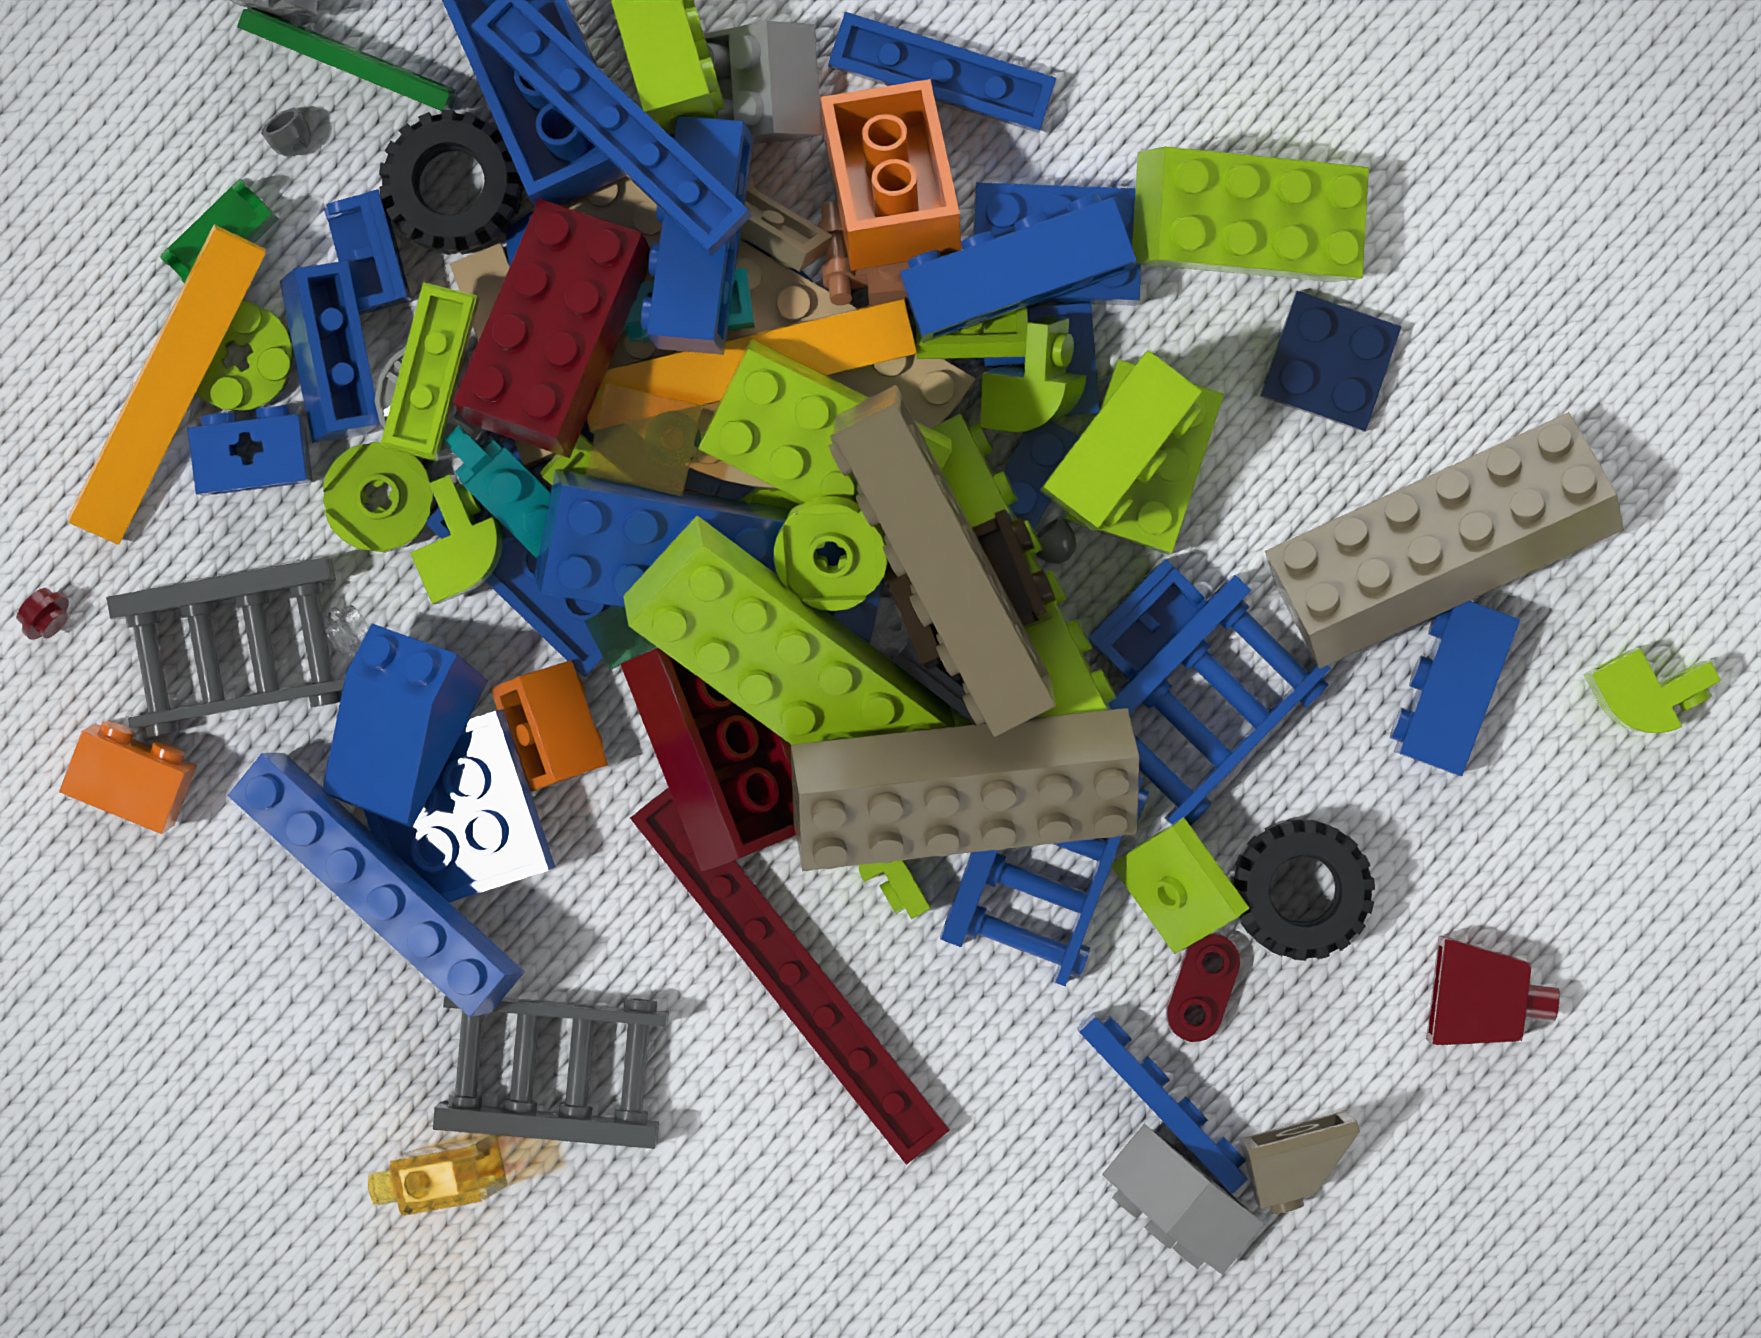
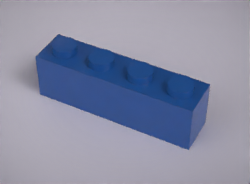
(1017, 268)
(690, 286)

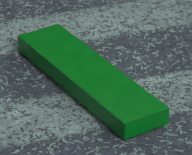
(347, 59)

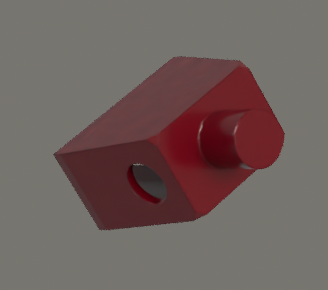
(1483, 996)

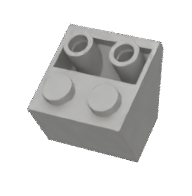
(768, 79)

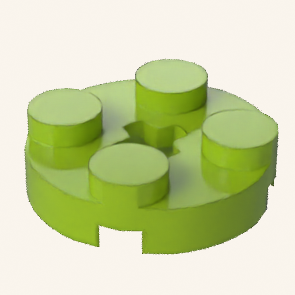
(268, 363)
(382, 528)
(810, 575)

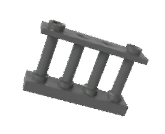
(196, 603)
(575, 1118)

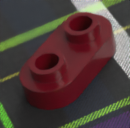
(1202, 987)

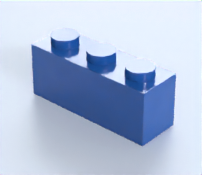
(329, 351)
(1454, 686)

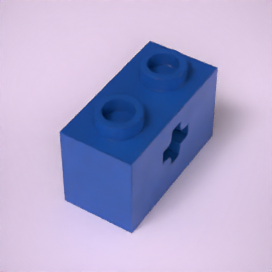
(281, 463)

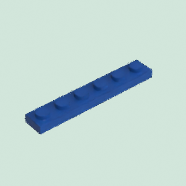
(612, 122)

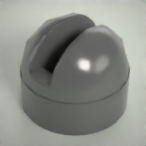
(286, 131)
(1057, 541)

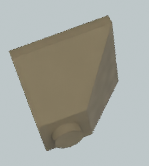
(1296, 1159)

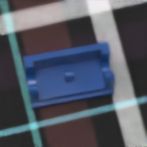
(368, 241)
(1146, 619)

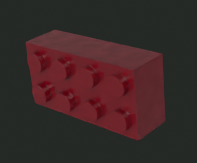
(553, 328)
(717, 759)

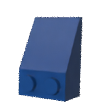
(398, 723)

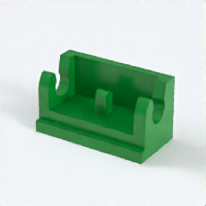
(236, 211)

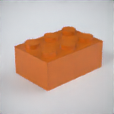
(890, 174)

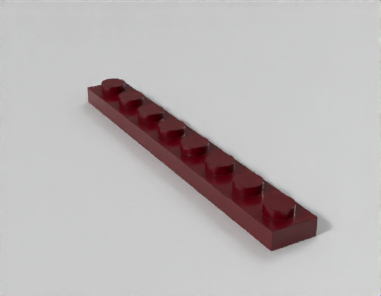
(797, 985)

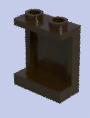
(1006, 548)

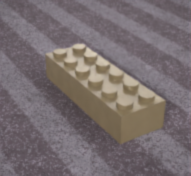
(1445, 540)
(943, 560)
(964, 789)

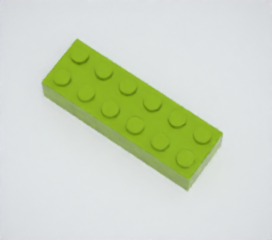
(769, 649)

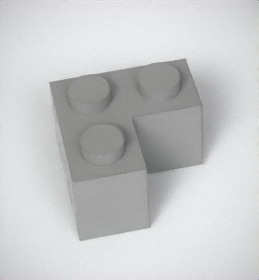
(1180, 1202)

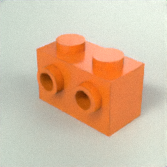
(551, 725)
(128, 776)

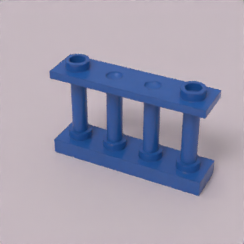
(1190, 649)
(989, 868)

